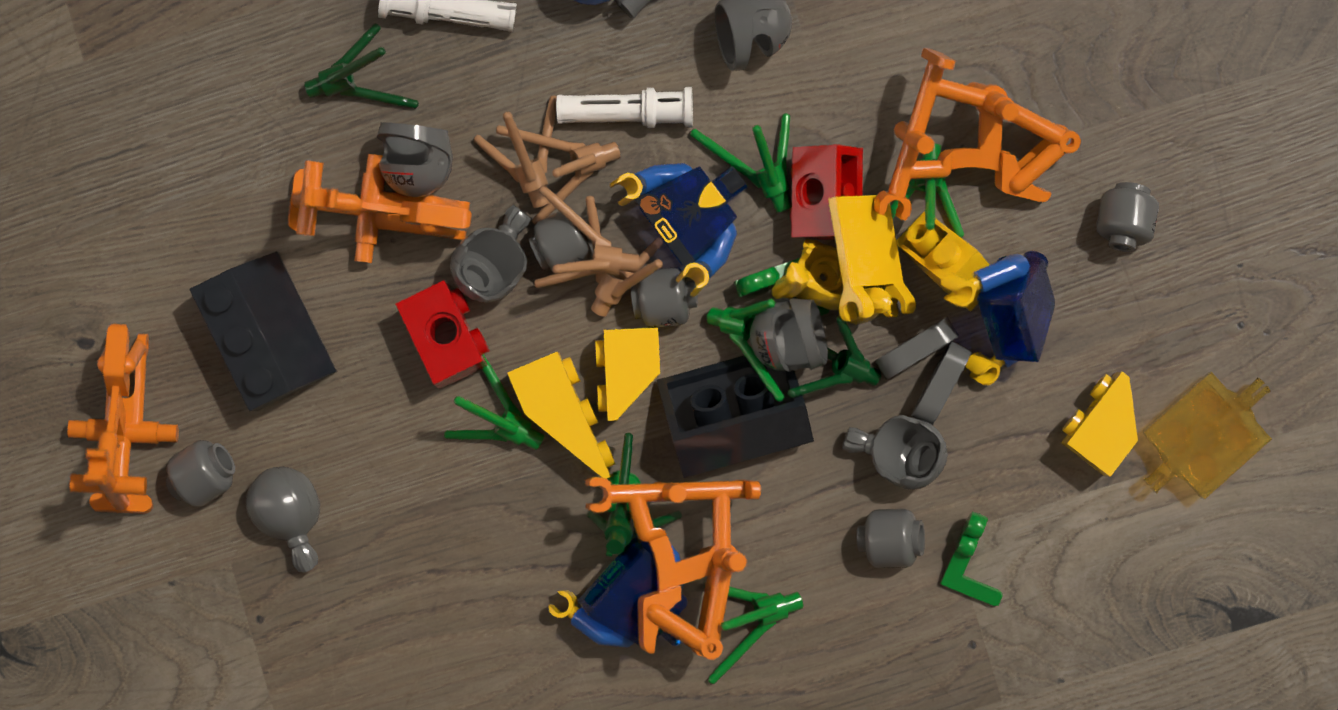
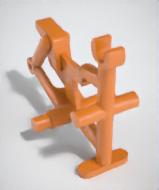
(993, 106)
(374, 208)
(122, 425)
(713, 561)

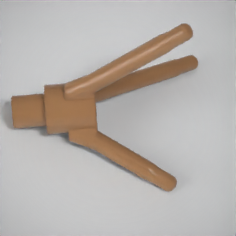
(583, 161)
(530, 172)
(604, 258)
(611, 286)

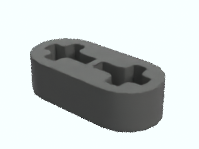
(916, 348)
(941, 383)

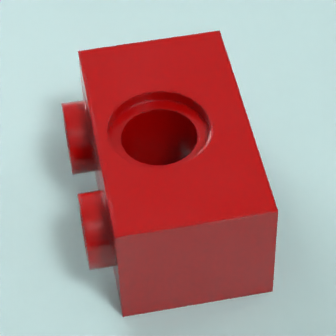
(817, 176)
(423, 315)

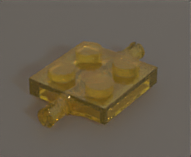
(1206, 435)

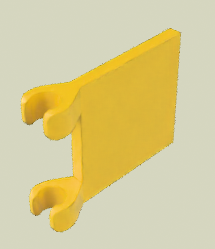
(867, 256)

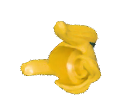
(804, 281)

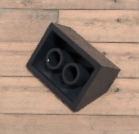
(263, 330)
(730, 416)

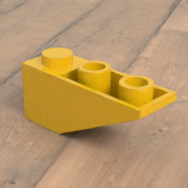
(552, 403)

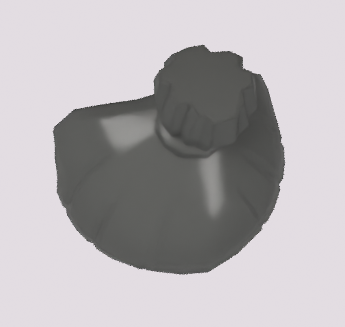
(490, 259)
(902, 450)
(286, 508)

